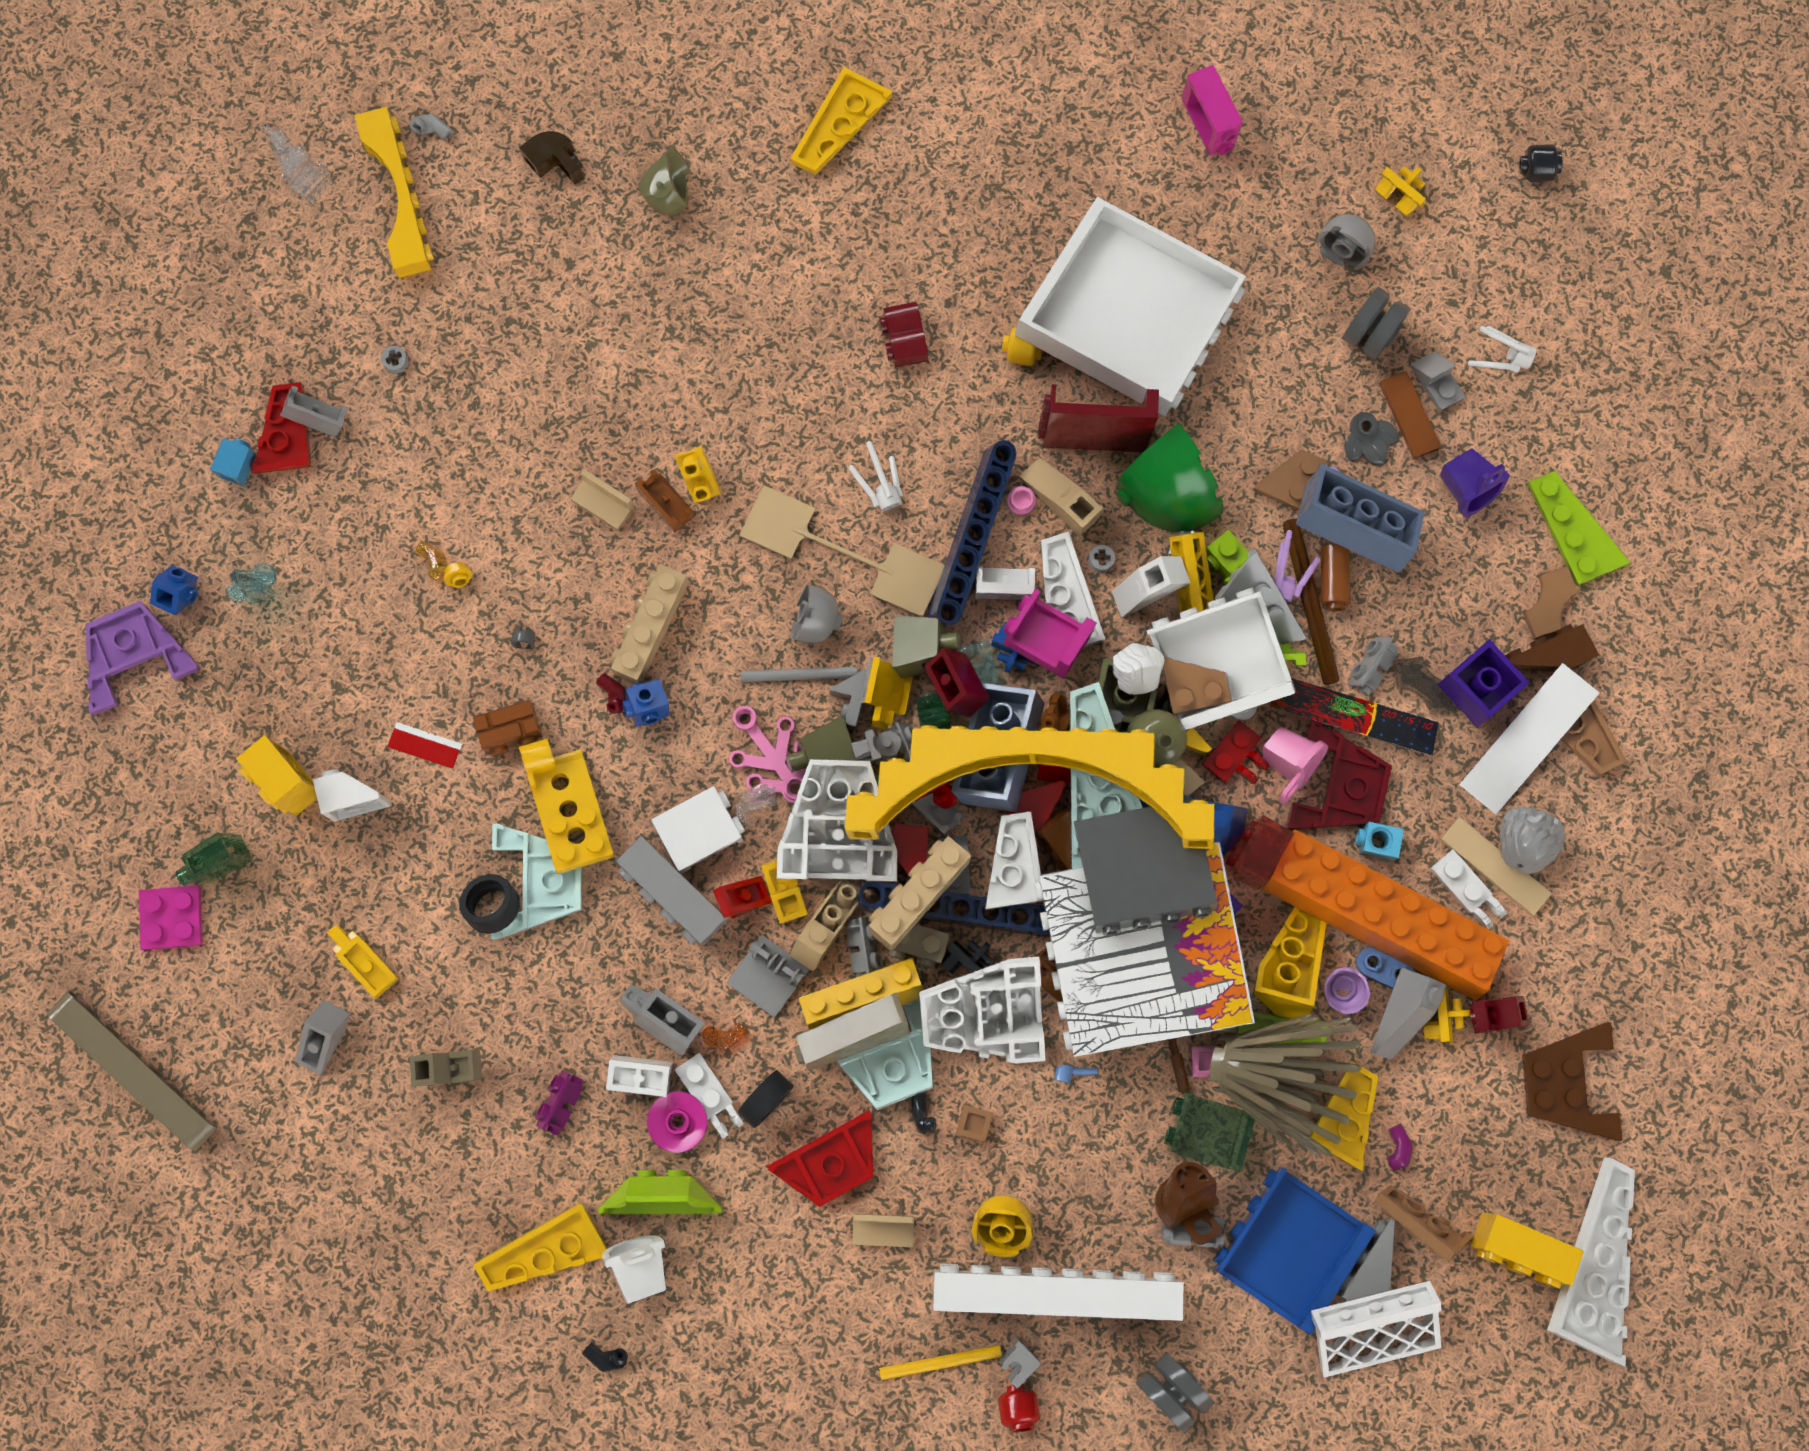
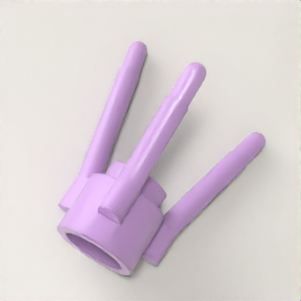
(1286, 583)

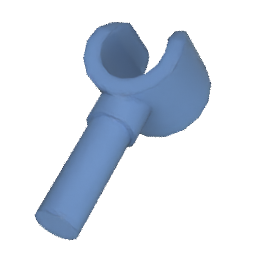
(1065, 1072)

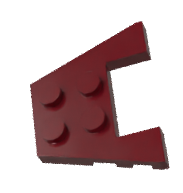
(1354, 786)

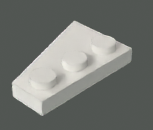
(1014, 863)

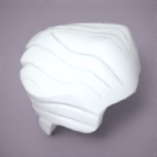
(1138, 668)

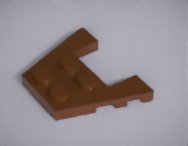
(1558, 1086)

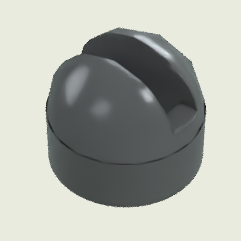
(520, 635)

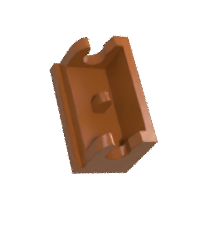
(665, 500)

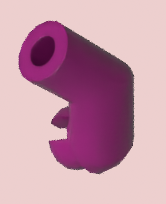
(1403, 1149)

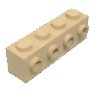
(650, 624)
(918, 895)

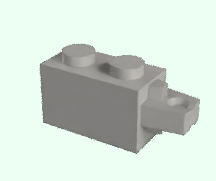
(662, 1018)

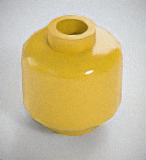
(1019, 350)

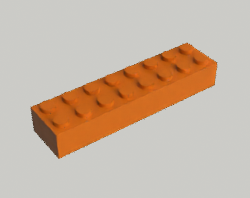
(1387, 916)

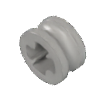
(386, 357)
(1094, 564)

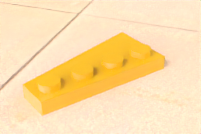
(842, 114)
(552, 1246)

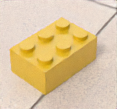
(278, 775)
(1526, 1250)

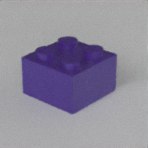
(1483, 683)

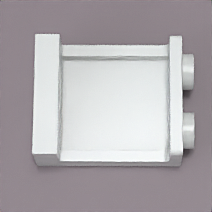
(698, 828)

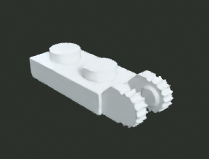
(1466, 887)
(708, 1090)

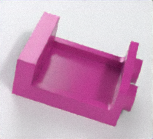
(1047, 635)

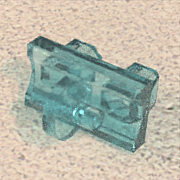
(252, 585)

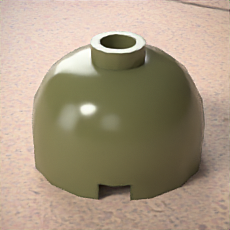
(1168, 731)

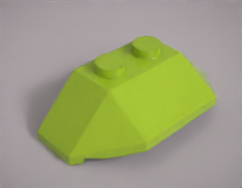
(661, 1195)

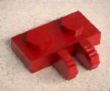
(1231, 753)

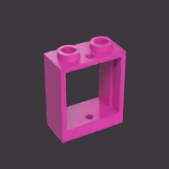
(1212, 110)

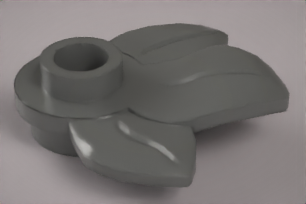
(1371, 443)

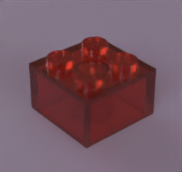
(1259, 853)

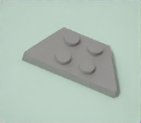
(1255, 575)

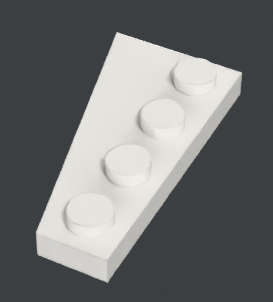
(1065, 583)

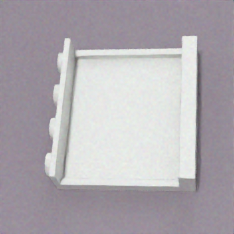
(1231, 639)

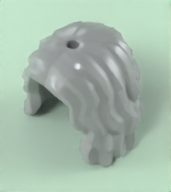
(1530, 839)

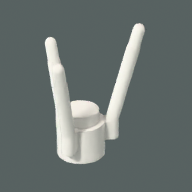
(1519, 353)
(887, 494)

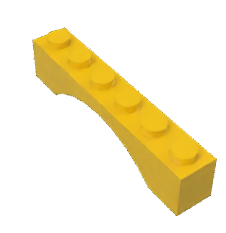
(406, 243)

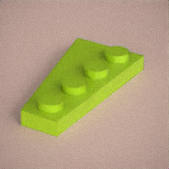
(1577, 534)

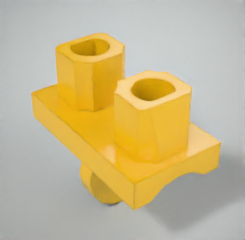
(1411, 198)
(698, 474)
(1442, 1029)

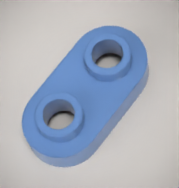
(1384, 970)

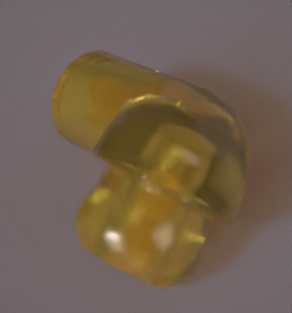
(436, 560)

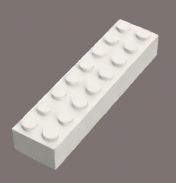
(1058, 1294)

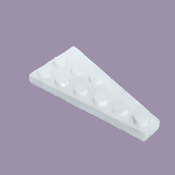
(1593, 1307)

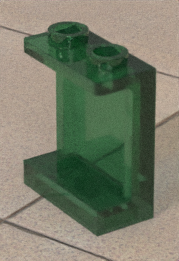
(1209, 1132)

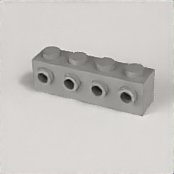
(672, 891)

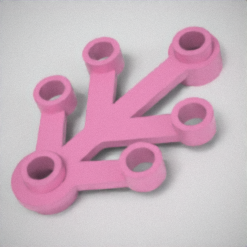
(773, 760)

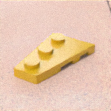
(1355, 1133)

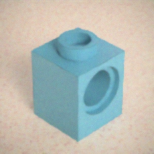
(1392, 841)

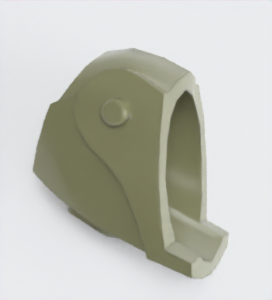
(665, 183)

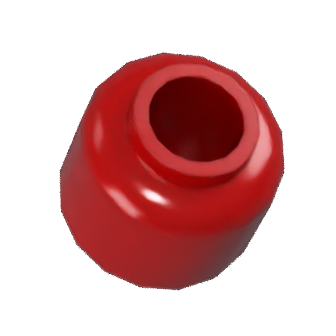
(1019, 1409)

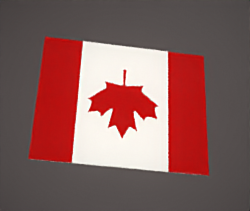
(424, 745)

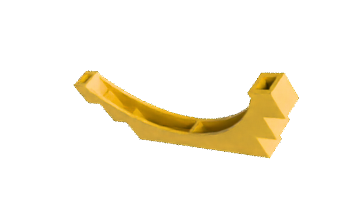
(957, 751)

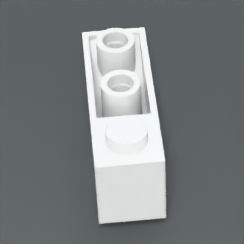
(1150, 584)

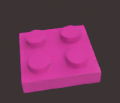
(170, 917)

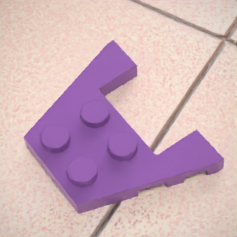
(125, 641)

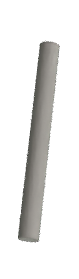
(798, 674)

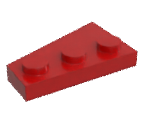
(283, 441)

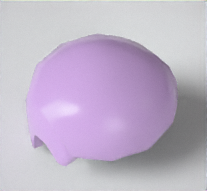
(1348, 980)

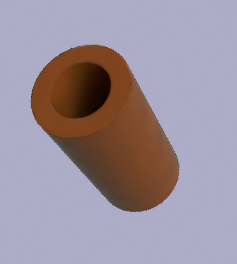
(1335, 577)

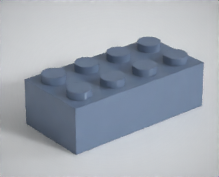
(1360, 518)
(1002, 785)

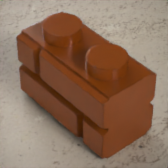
(507, 727)

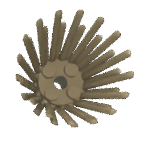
(1252, 1067)

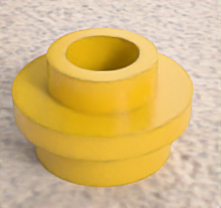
(457, 574)

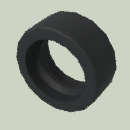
(499, 919)
(765, 1099)

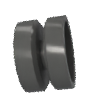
(1378, 325)
(1175, 1392)

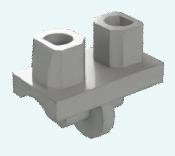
(877, 746)

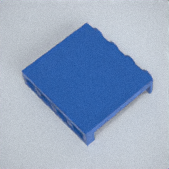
(1293, 1249)

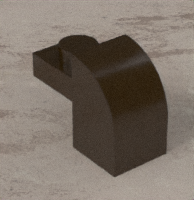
(549, 150)

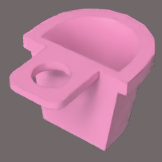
(1293, 758)

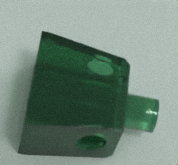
(212, 859)

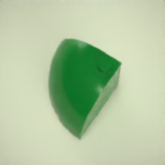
(1170, 485)

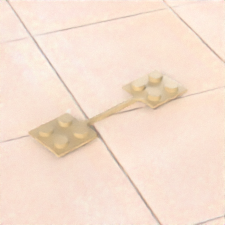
(902, 579)

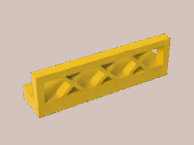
(1191, 594)

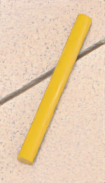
(940, 1362)

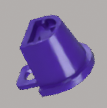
(1473, 481)

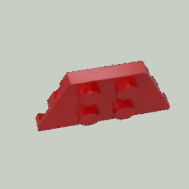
(831, 1162)

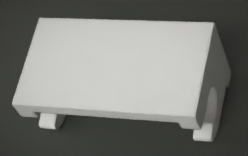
(1004, 583)
(639, 1075)

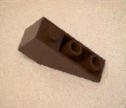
(1569, 647)

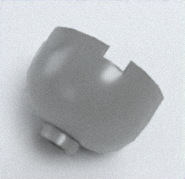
(1347, 239)
(816, 615)

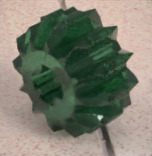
(933, 712)

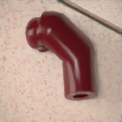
(615, 691)

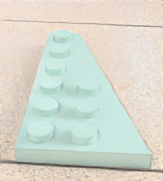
(1089, 793)

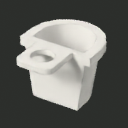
(637, 1266)

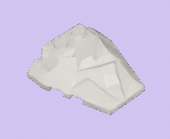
(815, 831)
(988, 1012)

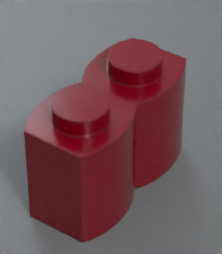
(905, 334)

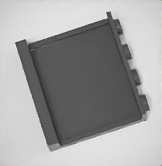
(1141, 871)

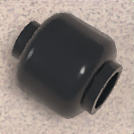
(1541, 163)

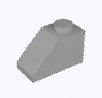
(321, 1036)

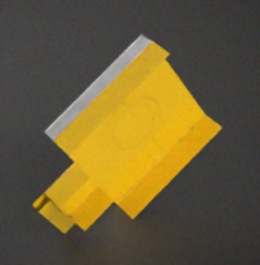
(885, 691)

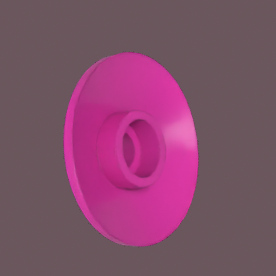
(662, 1126)

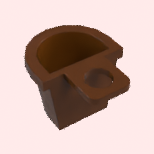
(1186, 1200)

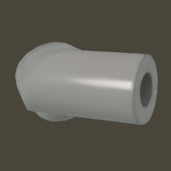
(431, 124)

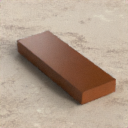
(1410, 415)

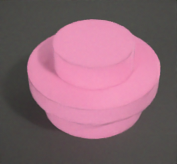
(1021, 500)

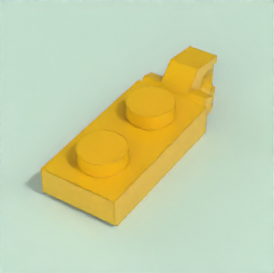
(362, 961)

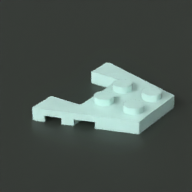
(544, 892)
(894, 1068)

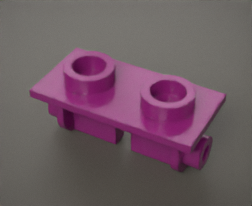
(561, 1091)

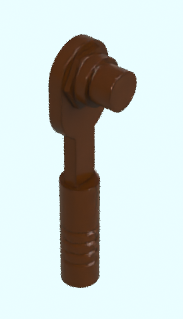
(1178, 1067)

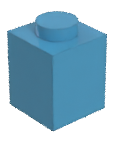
(233, 461)

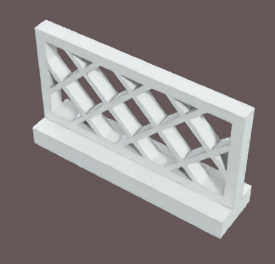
(1373, 1314)

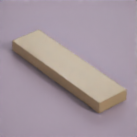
(1490, 864)

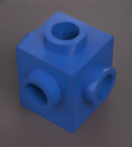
(174, 590)
(646, 703)

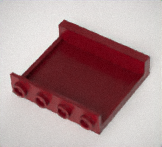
(1098, 425)

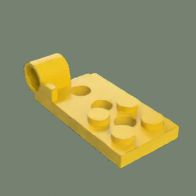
(541, 773)

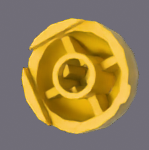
(1002, 1226)

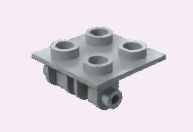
(768, 976)

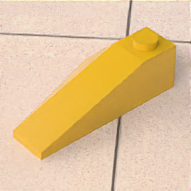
(1291, 966)

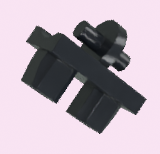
(959, 955)

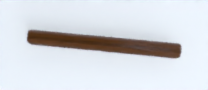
(1312, 605)

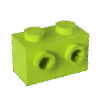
(1226, 555)

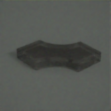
(1415, 677)

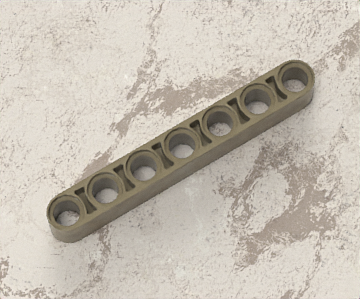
(131, 1072)

